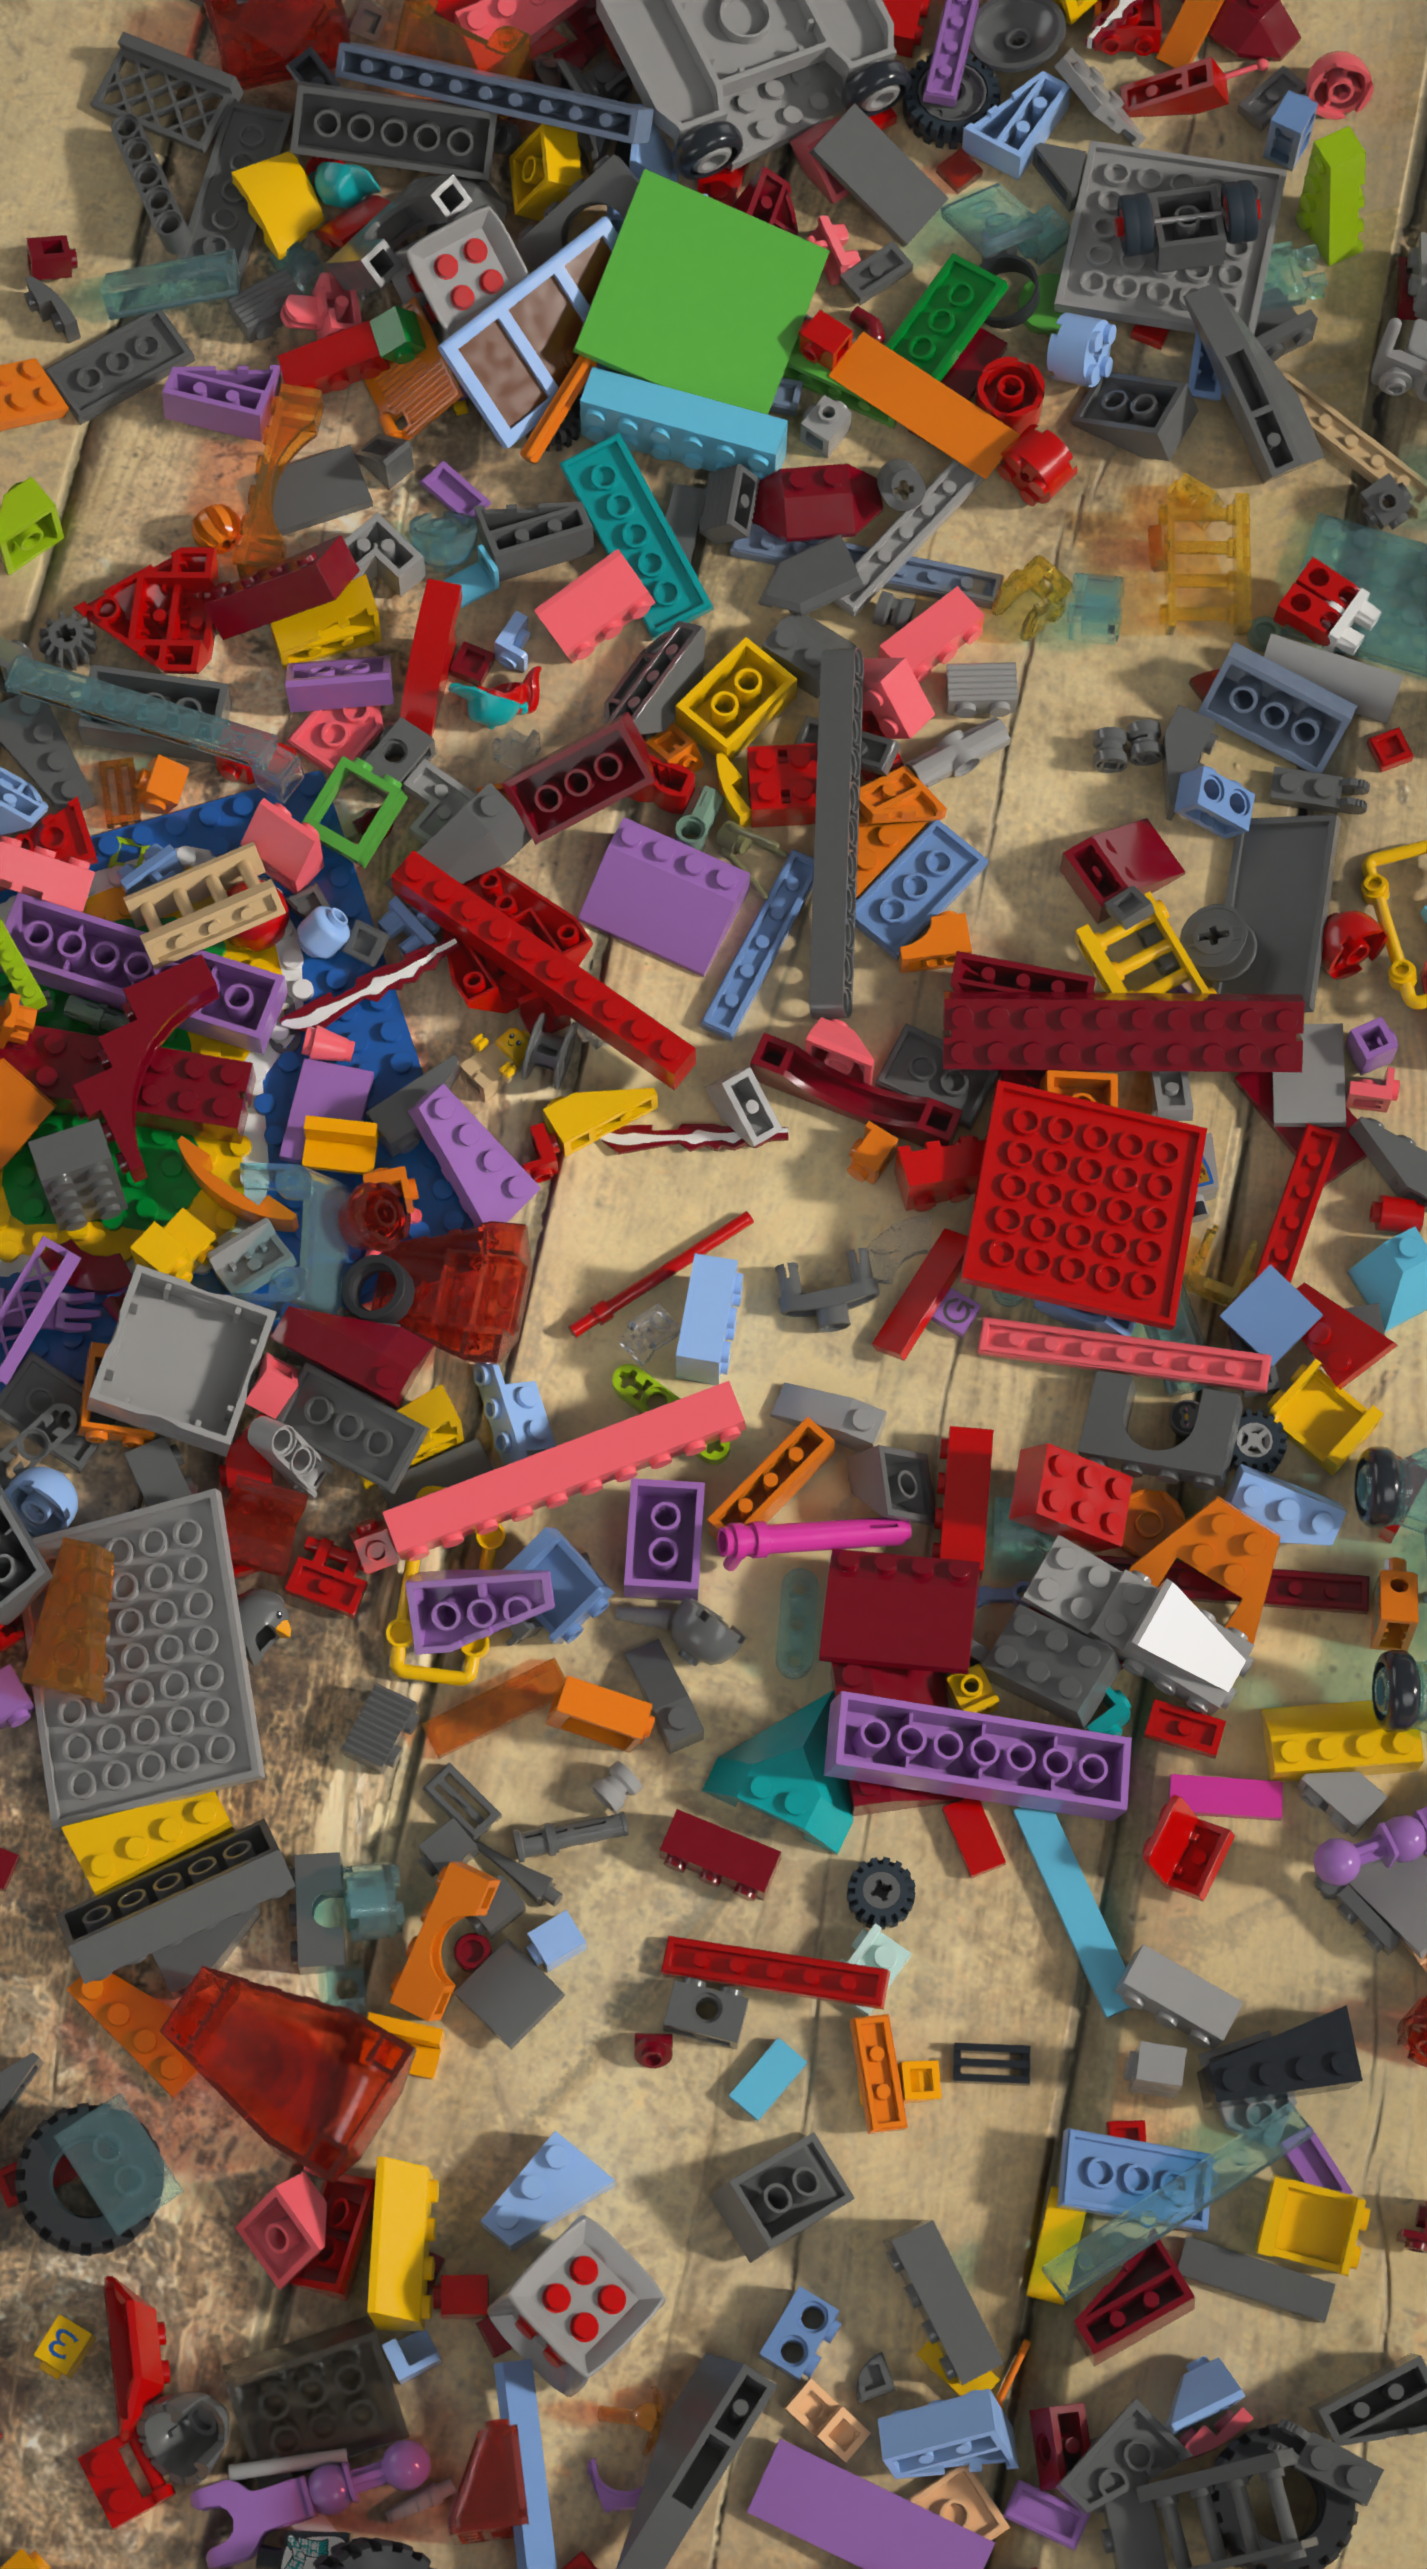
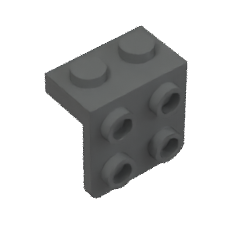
(1284, 331)

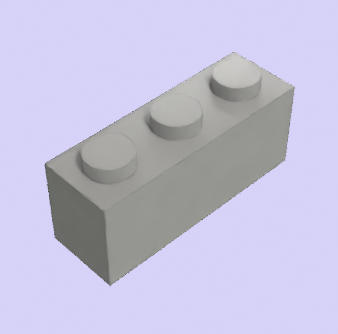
(1178, 1997)

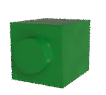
(398, 335)

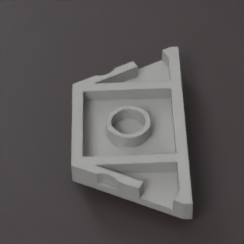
(1102, 103)

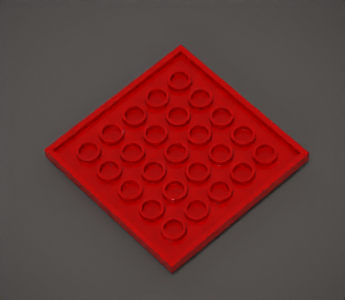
(1084, 1205)

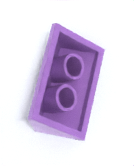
(339, 683)

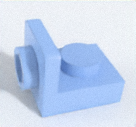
(512, 641)

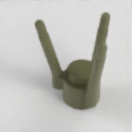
(738, 839)

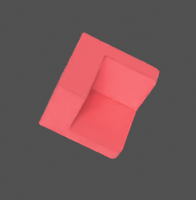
(273, 1387)

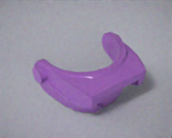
(610, 2498)

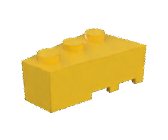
(329, 628)
(445, 1427)

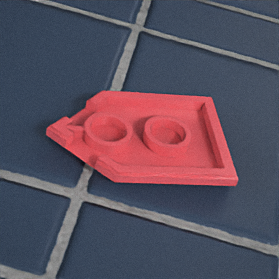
(336, 733)

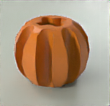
(217, 527)

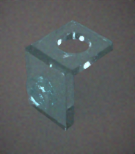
(358, 2002)

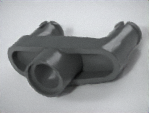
(830, 1304)

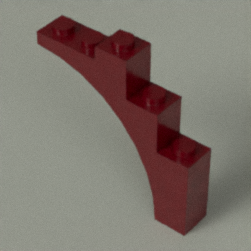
(153, 1012)

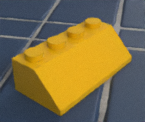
(1335, 1740)
(401, 2245)

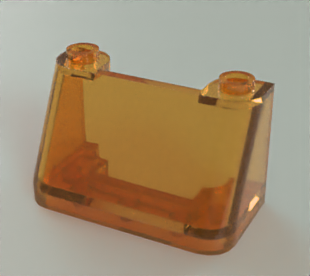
(435, 38)

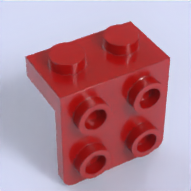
(1186, 1850)

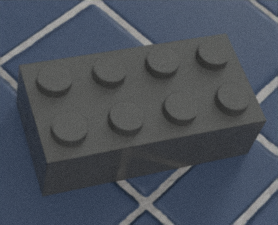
(196, 694)
(78, 1175)

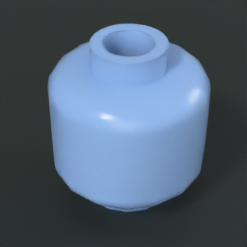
(323, 932)

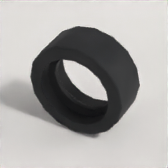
(361, 1272)

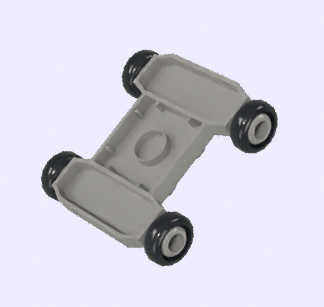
(699, 51)

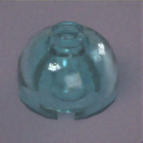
(445, 540)

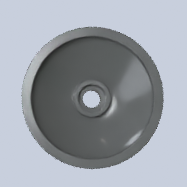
(1017, 33)

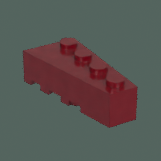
(282, 588)

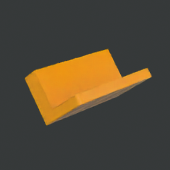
(340, 1145)
(424, 2038)

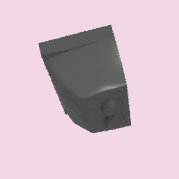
(21, 1564)

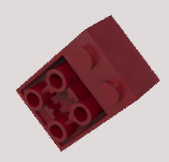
(1117, 860)

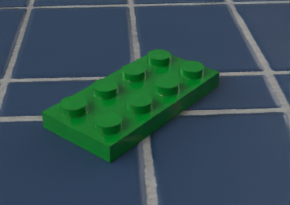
(947, 316)

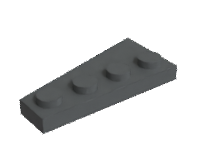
(42, 752)

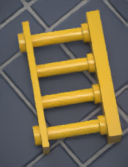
(1112, 973)

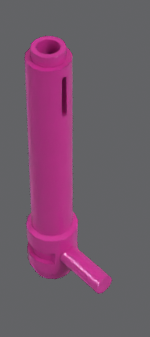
(760, 1539)

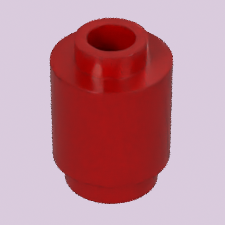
(1396, 1214)

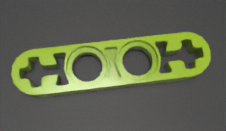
(630, 1394)

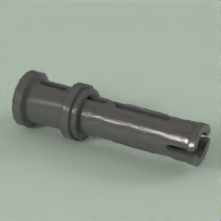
(551, 1838)

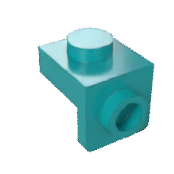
(1115, 1717)

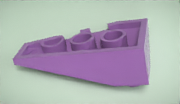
(468, 1605)

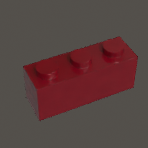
(719, 1856)

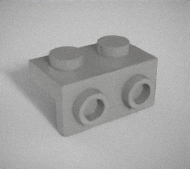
(250, 1258)

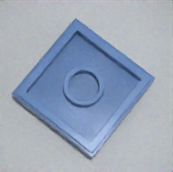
(1271, 1315)

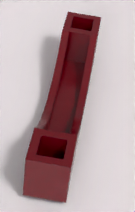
(805, 1077)

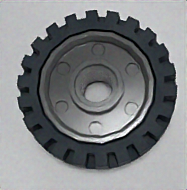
(944, 123)

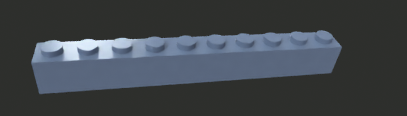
(495, 93)

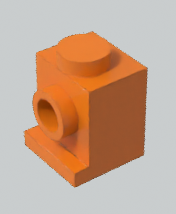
(872, 1154)

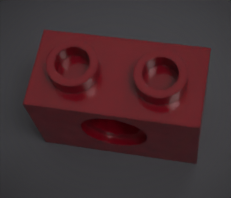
(1058, 2440)

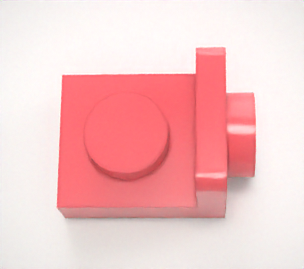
(1370, 1096)

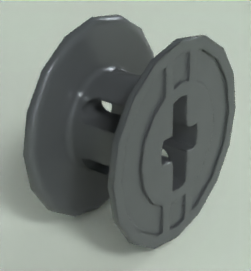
(1219, 942)
(549, 1051)

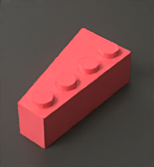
(530, 16)

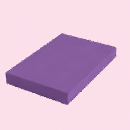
(324, 1092)

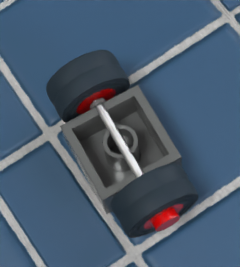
(1187, 224)

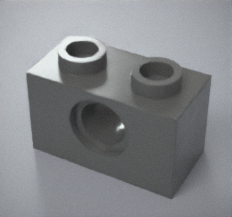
(402, 741)
(722, 2029)

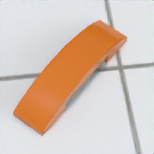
(199, 1167)

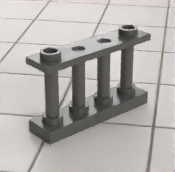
(1235, 2478)

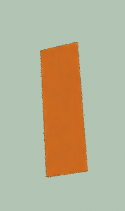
(923, 405)

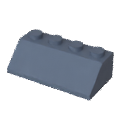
(1277, 709)

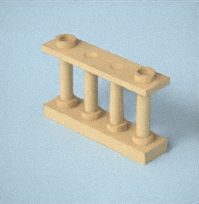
(210, 924)

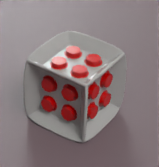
(459, 270)
(576, 2306)

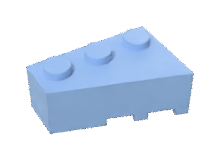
(545, 2192)

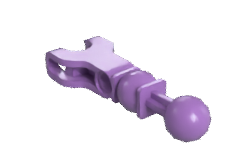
(1397, 1840)
(325, 2492)

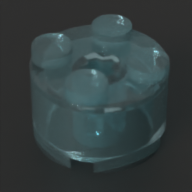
(1096, 608)
(371, 1901)

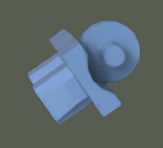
(159, 865)
(401, 919)

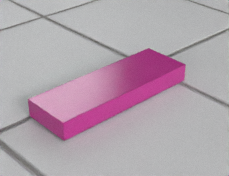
(1229, 1796)

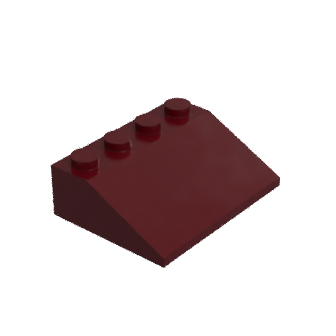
(900, 1611)
(896, 1684)

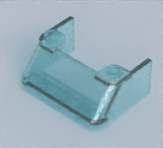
(323, 1250)

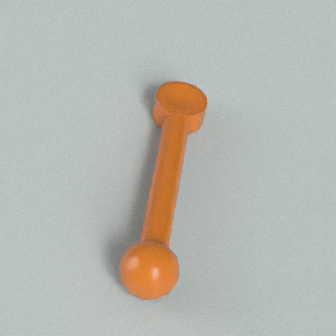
(1013, 2371)

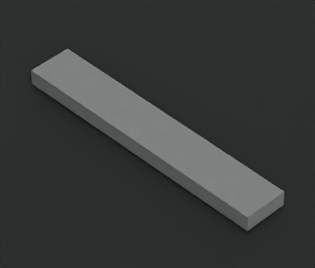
(910, 533)

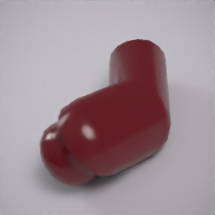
(869, 323)

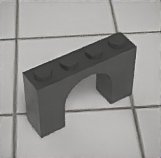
(609, 185)
(369, 257)
(1200, 1459)

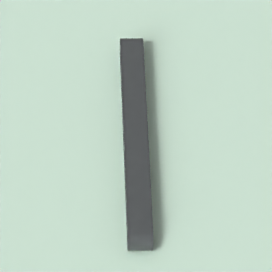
(836, 834)

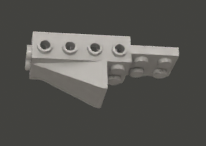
(1149, 1627)

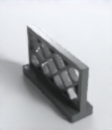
(175, 67)

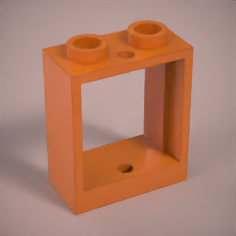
(100, 1432)
(600, 1714)

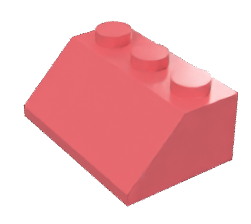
(595, 606)

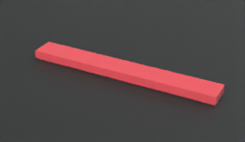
(1125, 1355)

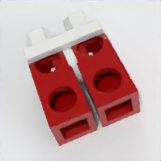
(1326, 607)

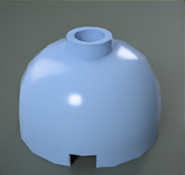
(43, 1500)

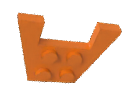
(1228, 1550)

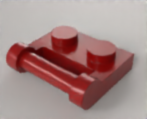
(115, 2484)

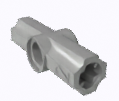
(960, 752)

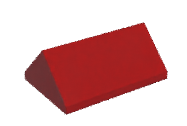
(347, 2230)

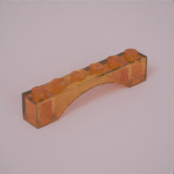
(294, 424)

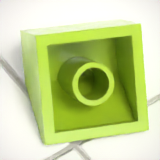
(27, 524)

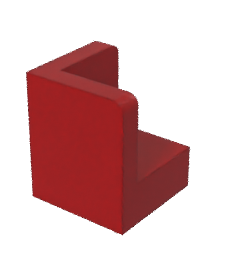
(532, 1005)

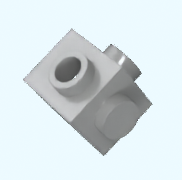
(825, 425)

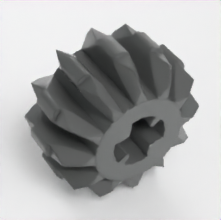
(64, 629)

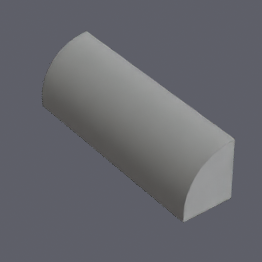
(1359, 683)

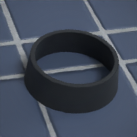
(1013, 263)

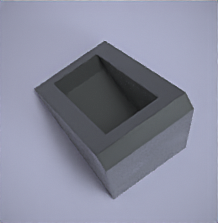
(1061, 170)
(387, 459)

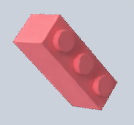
(936, 634)

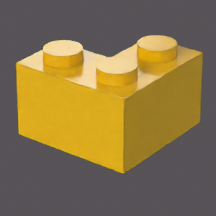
(175, 1248)

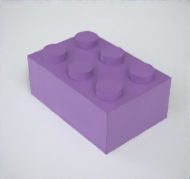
(664, 1539)

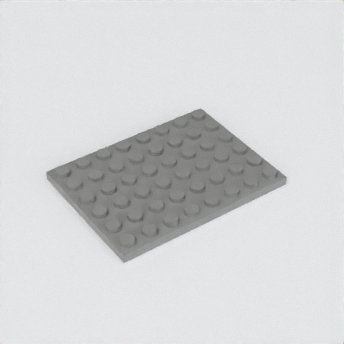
(176, 1673)

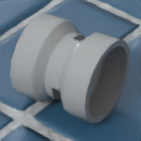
(613, 1789)

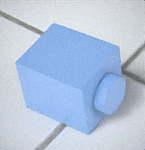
(555, 1942)

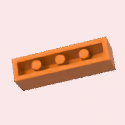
(776, 1478)

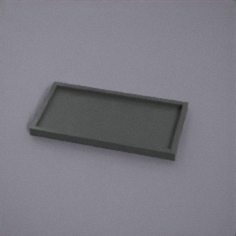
(1283, 891)

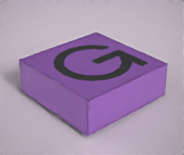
(956, 1313)

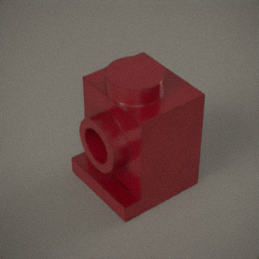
(50, 257)

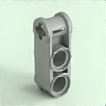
(289, 1455)

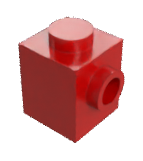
(824, 340)

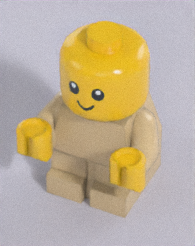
(494, 1063)

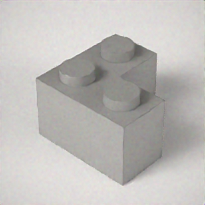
(386, 553)

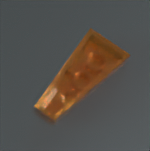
(74, 1624)

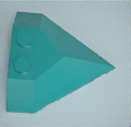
(785, 1778)

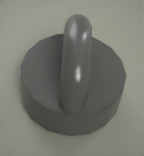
(506, 138)

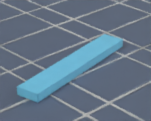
(1074, 1905)

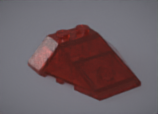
(466, 1289)

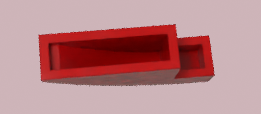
(431, 654)

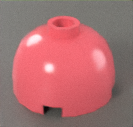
(1339, 84)

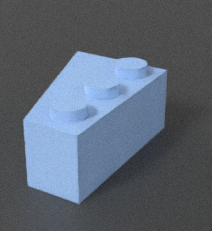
(1012, 130)
(1286, 1508)
(947, 2434)

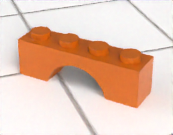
(423, 1984)

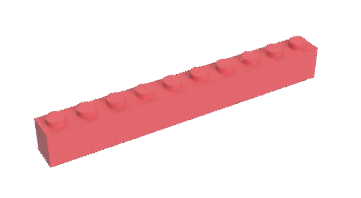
(565, 1471)

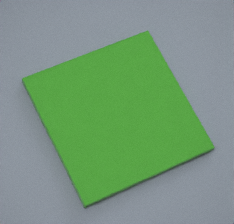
(701, 297)

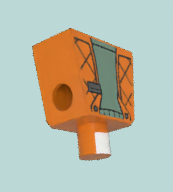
(1394, 1606)

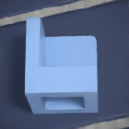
(412, 2355)

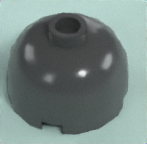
(704, 1634)

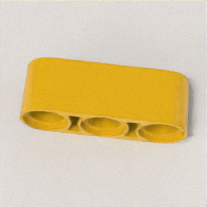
(1058, 2233)

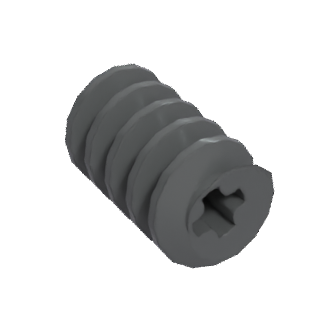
(912, 490)

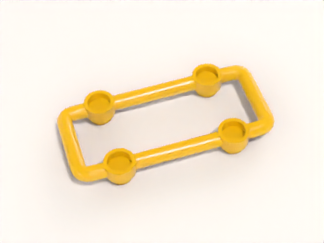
(1376, 892)
(400, 1631)

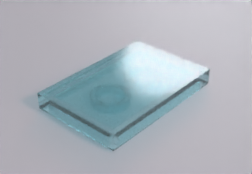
(992, 220)
(118, 2164)

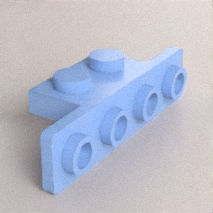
(514, 1414)

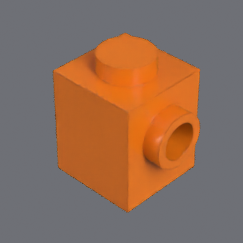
(161, 784)

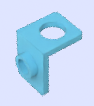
(478, 578)

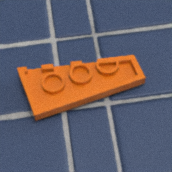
(135, 2024)

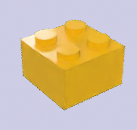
(544, 170)

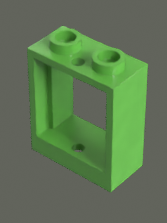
(396, 798)

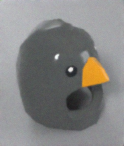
(262, 1621)

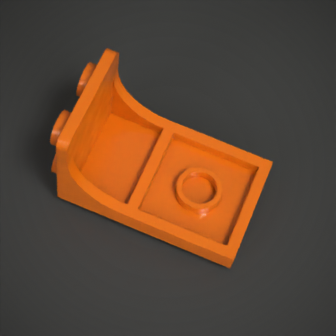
(28, 395)

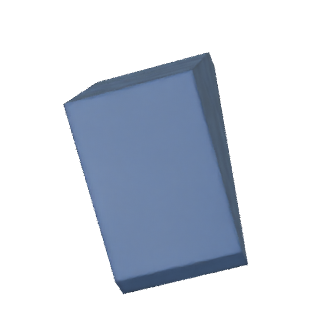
(1202, 378)

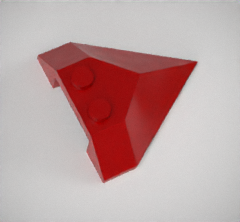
(163, 611)

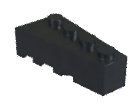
(1292, 2064)

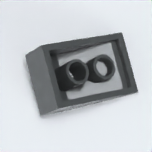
(1138, 414)
(781, 2197)

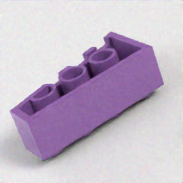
(471, 1159)

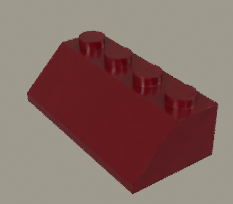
(580, 778)

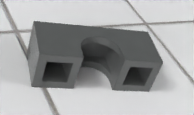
(454, 1845)
(317, 1947)

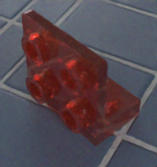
(262, 1524)

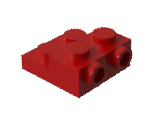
(1138, 35)

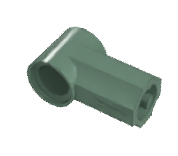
(699, 817)

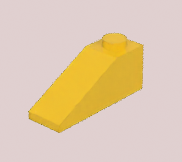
(591, 1115)

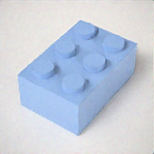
(709, 1319)

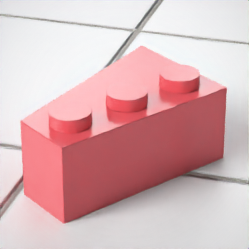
(43, 875)

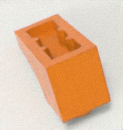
(939, 945)

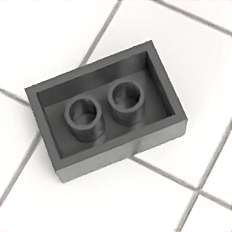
(1051, 1666)

